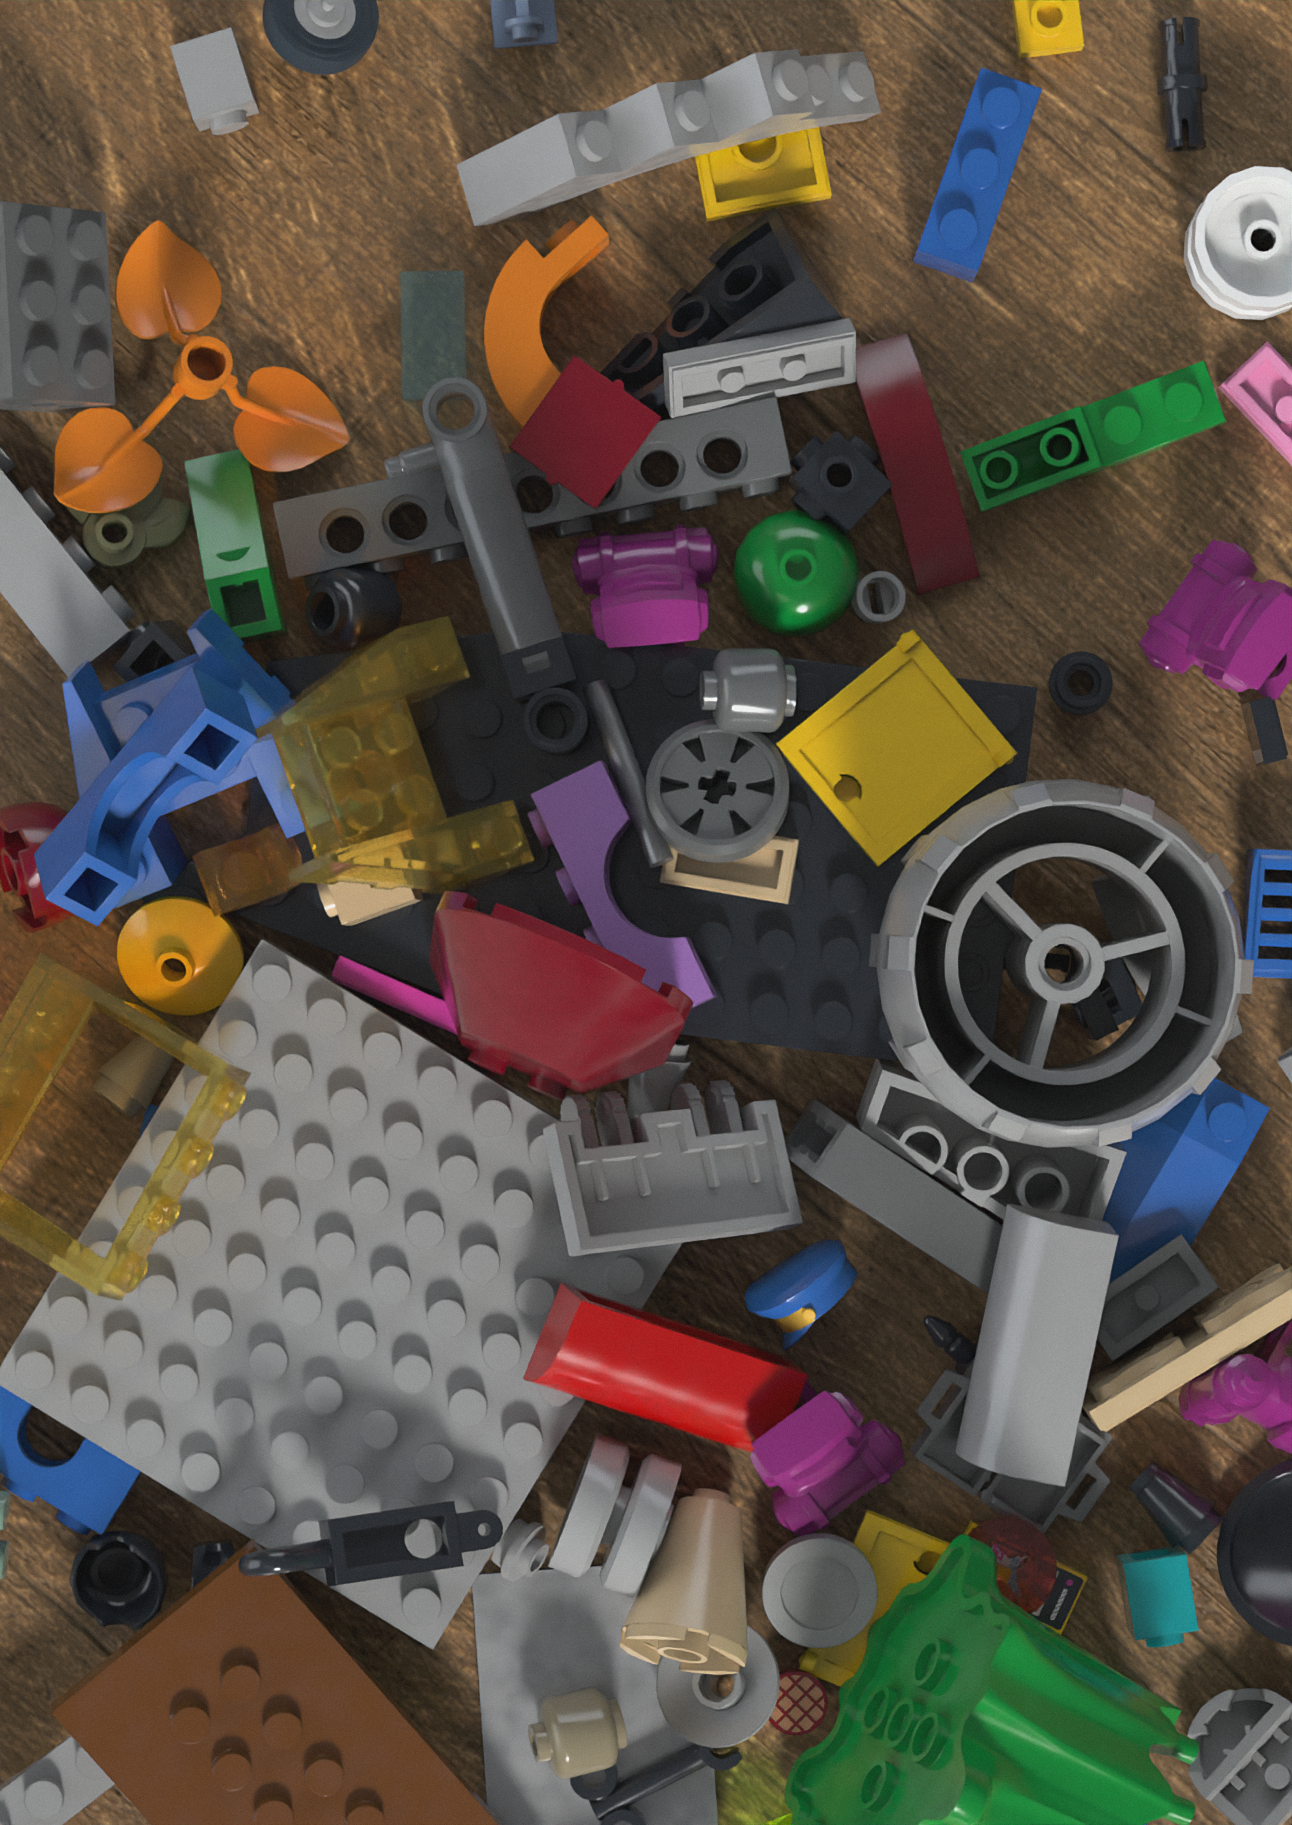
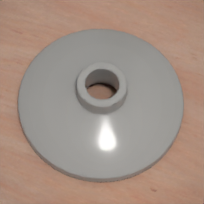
(713, 1721)

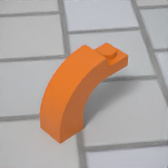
(517, 309)

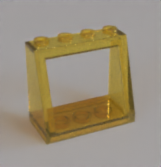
(33, 1047)

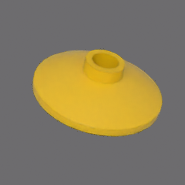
(184, 931)

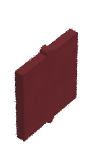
(585, 432)

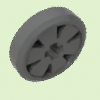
(738, 822)

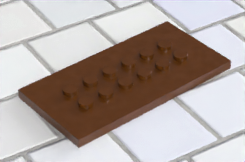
(258, 1717)

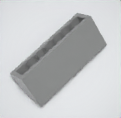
(1036, 1344)

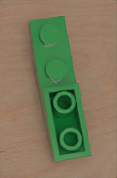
(1093, 437)

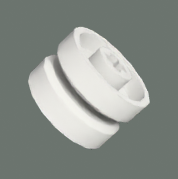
(1220, 251)

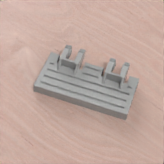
(676, 1176)

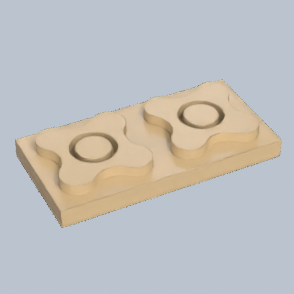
(1172, 1361)

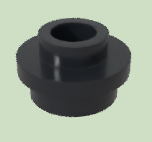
(1100, 679)

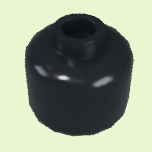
(352, 608)

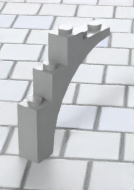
(664, 125)

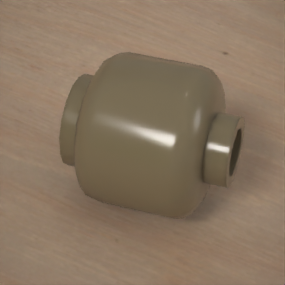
(578, 1732)

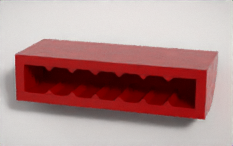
(662, 1369)

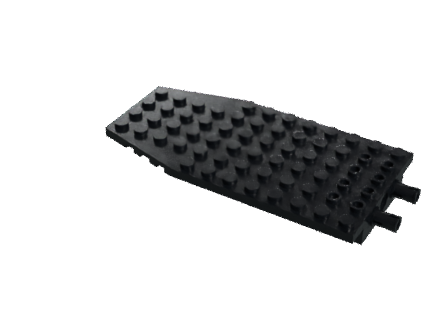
(778, 969)

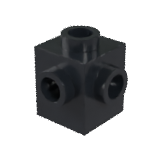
(853, 463)

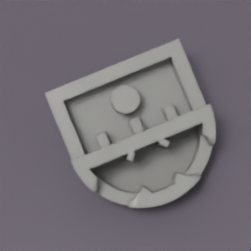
(1245, 1755)

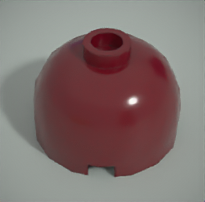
(21, 834)

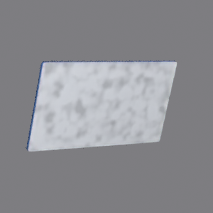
(553, 1639)

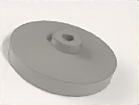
(819, 1590)

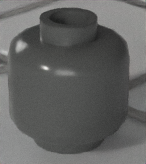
(748, 690)

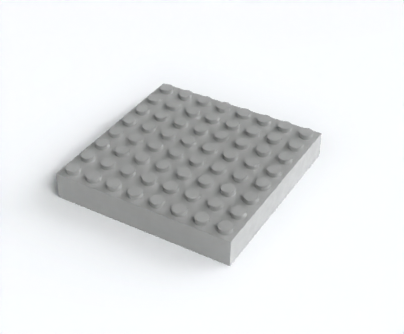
(337, 1293)

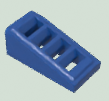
(1256, 862)

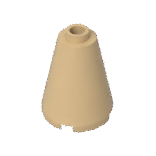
(694, 1591)

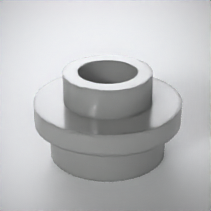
(521, 1550)

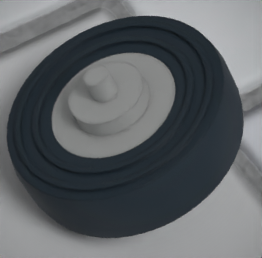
(321, 34)

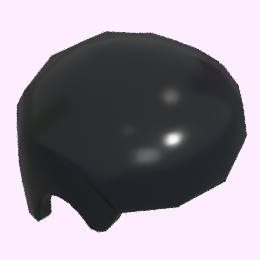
(119, 1579)

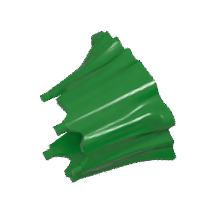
(986, 1721)

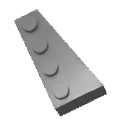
(979, 1164)

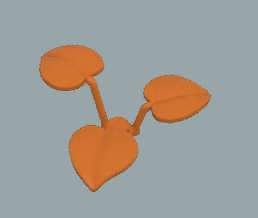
(175, 289)

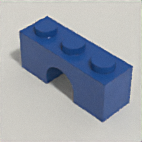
(977, 175)
(83, 1487)

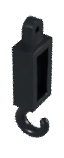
(375, 1546)

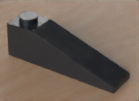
(756, 288)

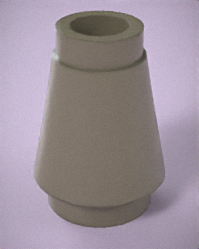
(133, 1076)

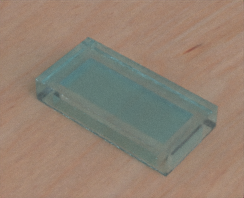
(432, 330)

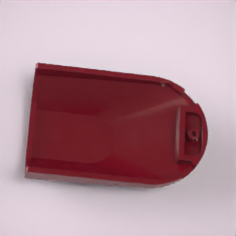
(548, 1000)

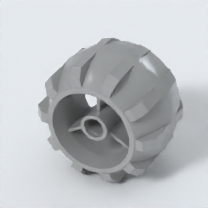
(1191, 988)

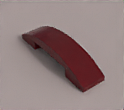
(915, 464)

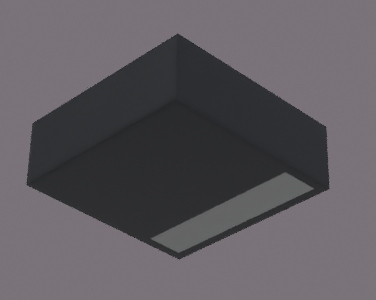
(1264, 731)

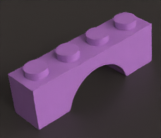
(585, 821)

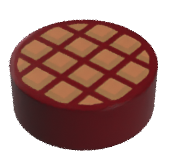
(800, 1703)

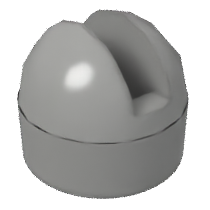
(889, 597)

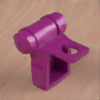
(647, 585)
(1225, 624)
(1249, 1387)
(823, 1460)

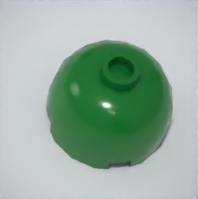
(795, 574)

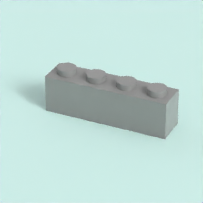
(51, 581)

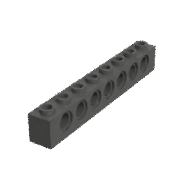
(751, 427)

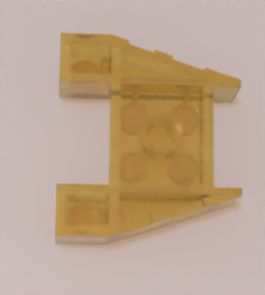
(368, 781)

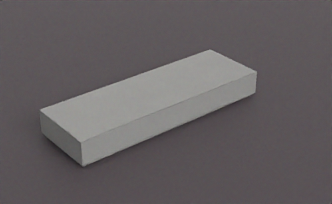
(759, 367)

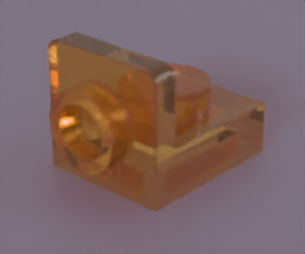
(248, 869)

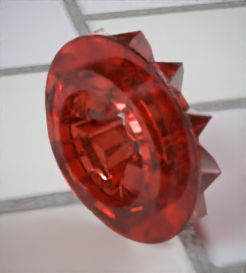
(1036, 1573)

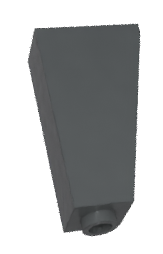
(895, 1193)

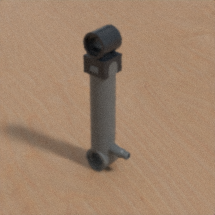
(500, 557)

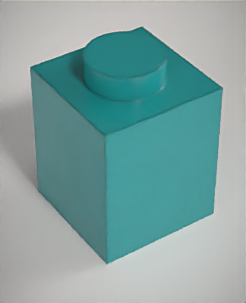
(1157, 1595)

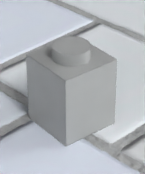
(215, 82)

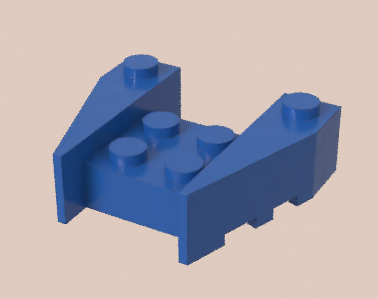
(105, 722)

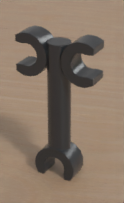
(613, 1801)

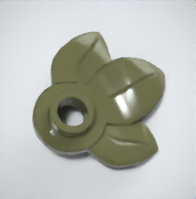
(147, 525)

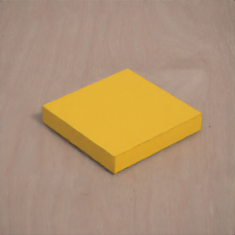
(763, 175)

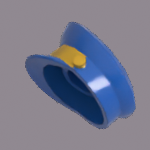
(802, 1288)

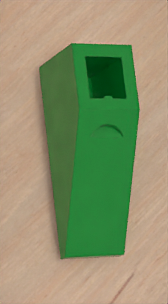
(235, 546)

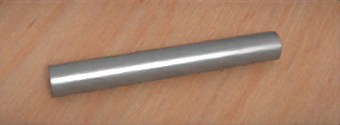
(626, 771)

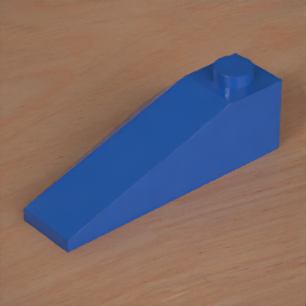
(1179, 1171)

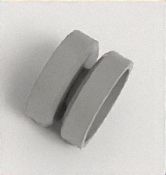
(611, 1514)

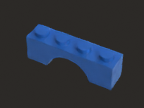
(98, 845)

